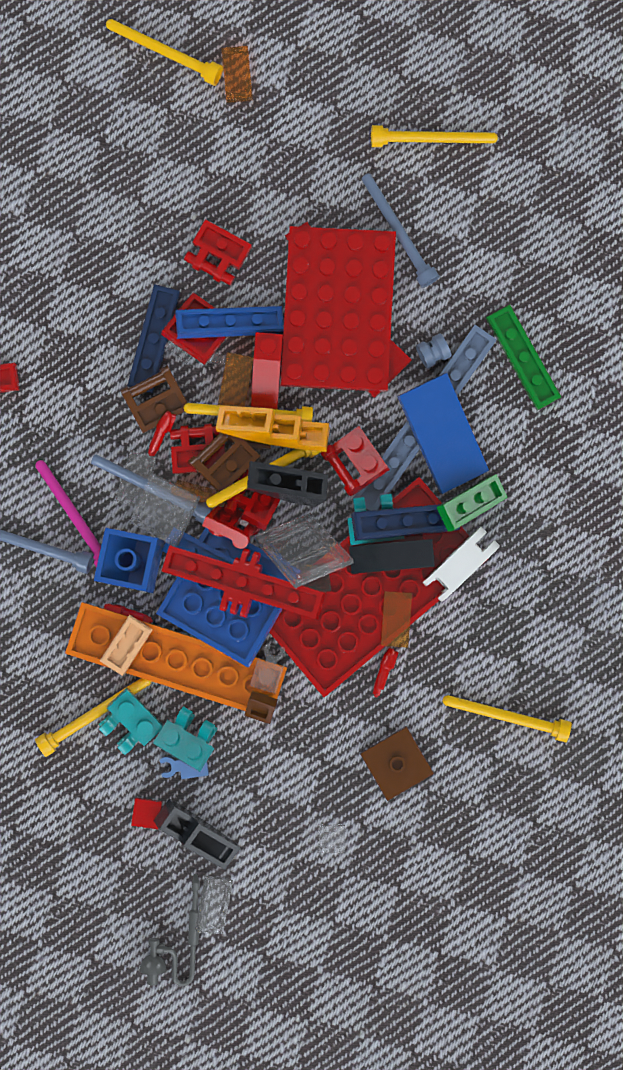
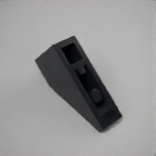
(288, 483)

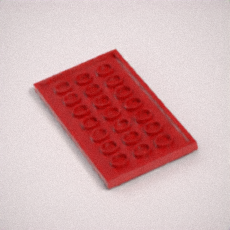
(352, 611)

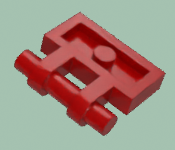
(222, 245)
(181, 454)
(257, 510)

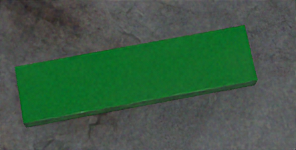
(523, 357)

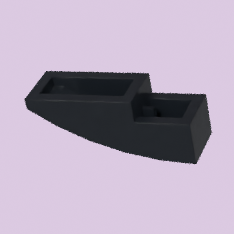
(392, 556)
(196, 834)

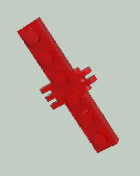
(243, 582)

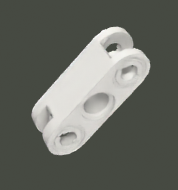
(461, 563)

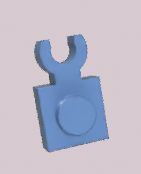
(186, 770)

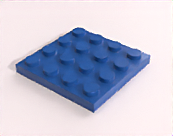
(197, 610)

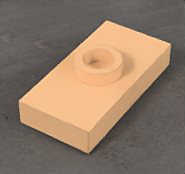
(126, 645)

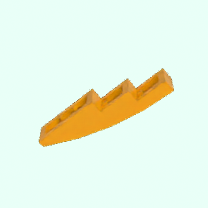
(272, 429)

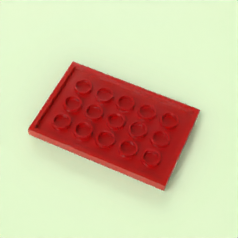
(338, 309)

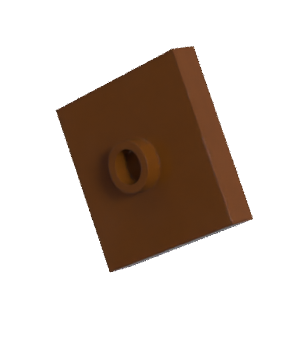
(396, 763)

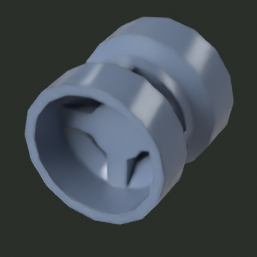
(433, 351)

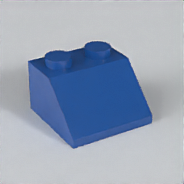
(129, 560)

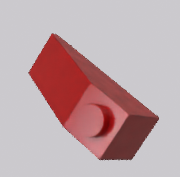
(266, 370)

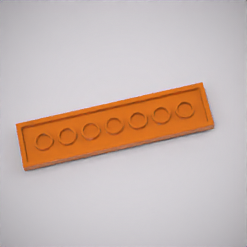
(168, 659)

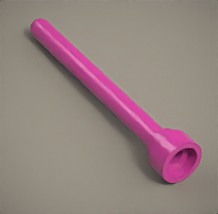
(70, 509)

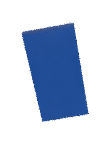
(443, 433)

